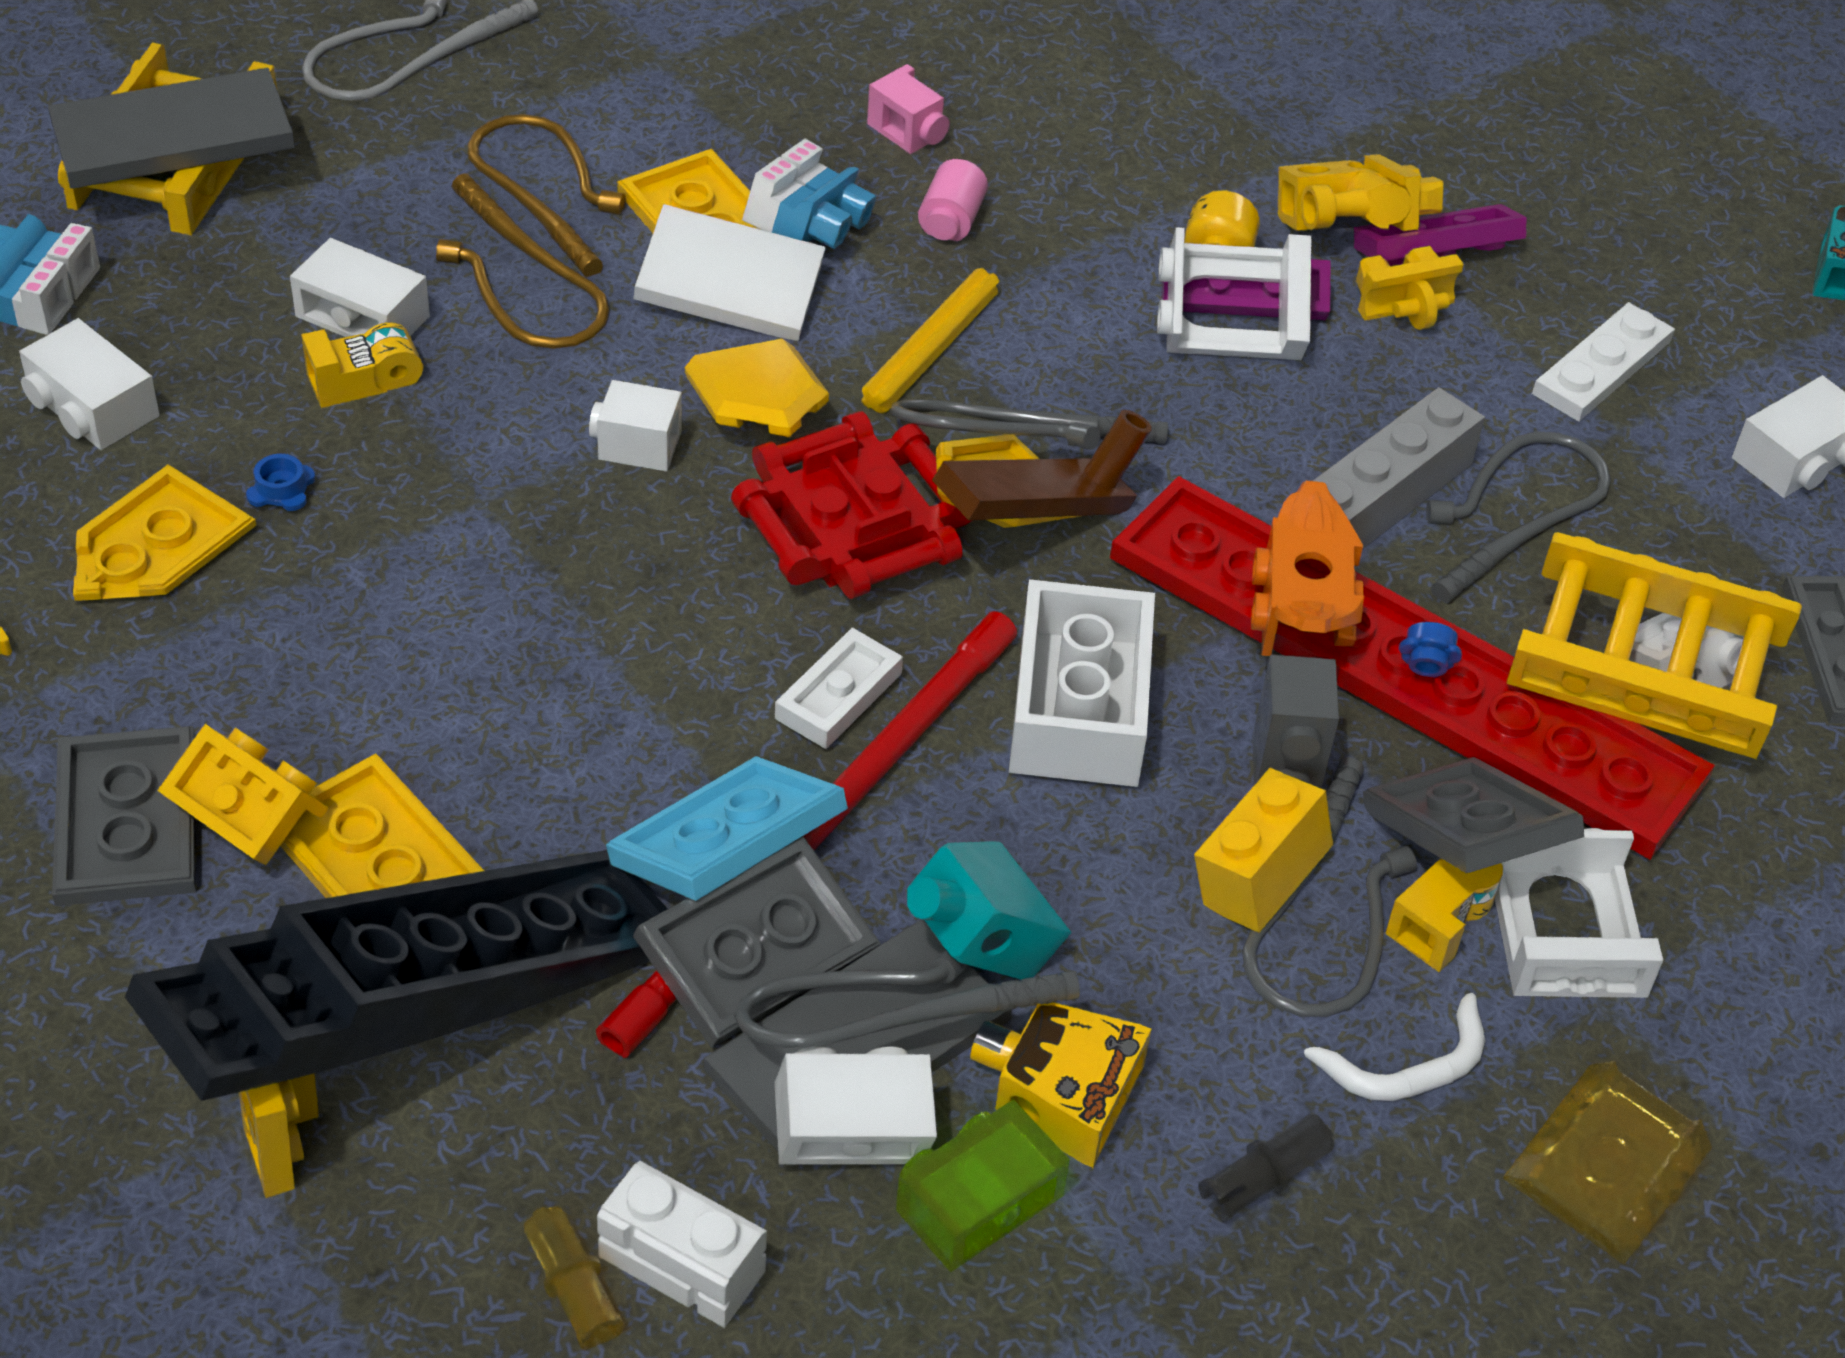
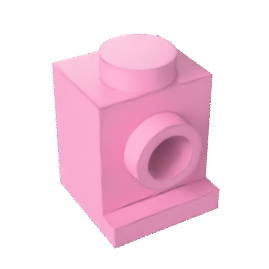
(906, 110)

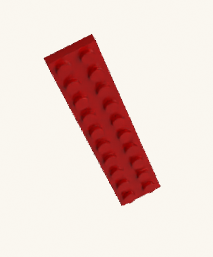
(1576, 755)

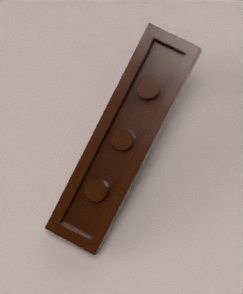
(1048, 485)

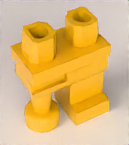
(1377, 191)

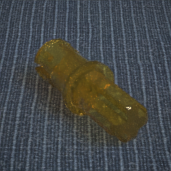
(572, 1277)

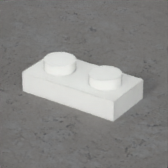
(838, 688)

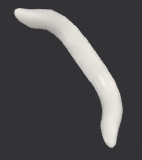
(1416, 1078)

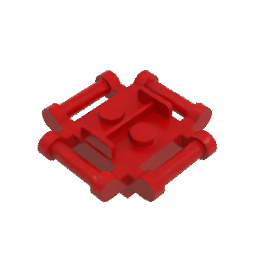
(850, 506)

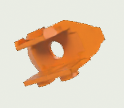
(1308, 528)

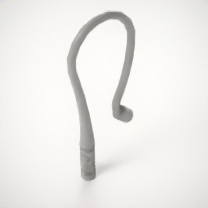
(474, 33)

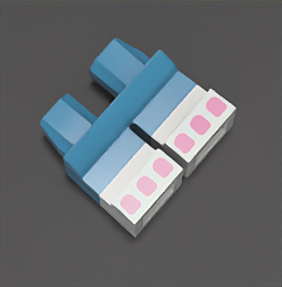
(807, 199)
(43, 272)

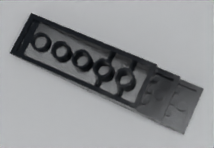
(391, 969)

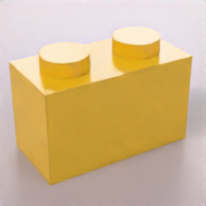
(1264, 849)

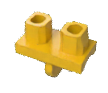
(1410, 289)

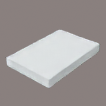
(729, 273)

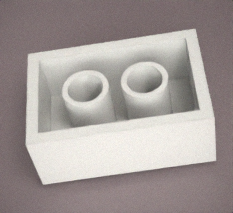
(1083, 683)

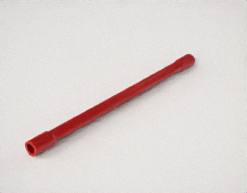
(974, 655)

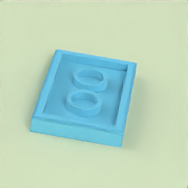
(726, 827)

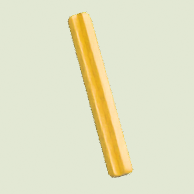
(929, 341)

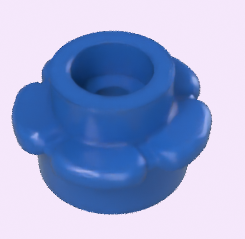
(1430, 648)

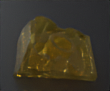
(1610, 1160)

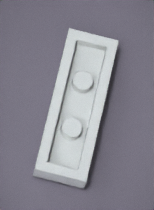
(1603, 361)

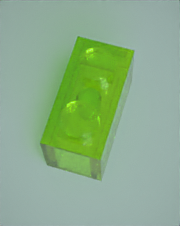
(981, 1184)

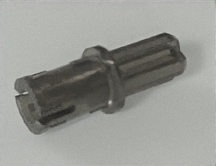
(1267, 1166)

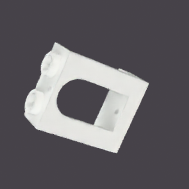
(1196, 261)
(1577, 966)

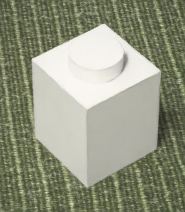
(637, 425)

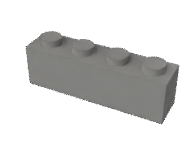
(1404, 463)

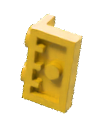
(240, 794)
(272, 1131)

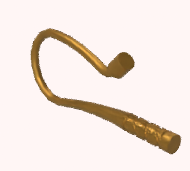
(500, 221)
(557, 227)

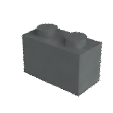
(1296, 718)

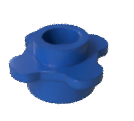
(280, 482)

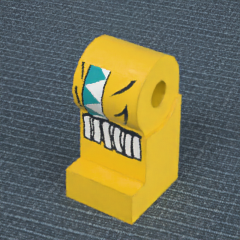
(360, 363)
(1434, 910)

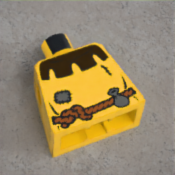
(1066, 1072)

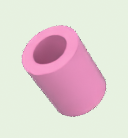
(953, 200)

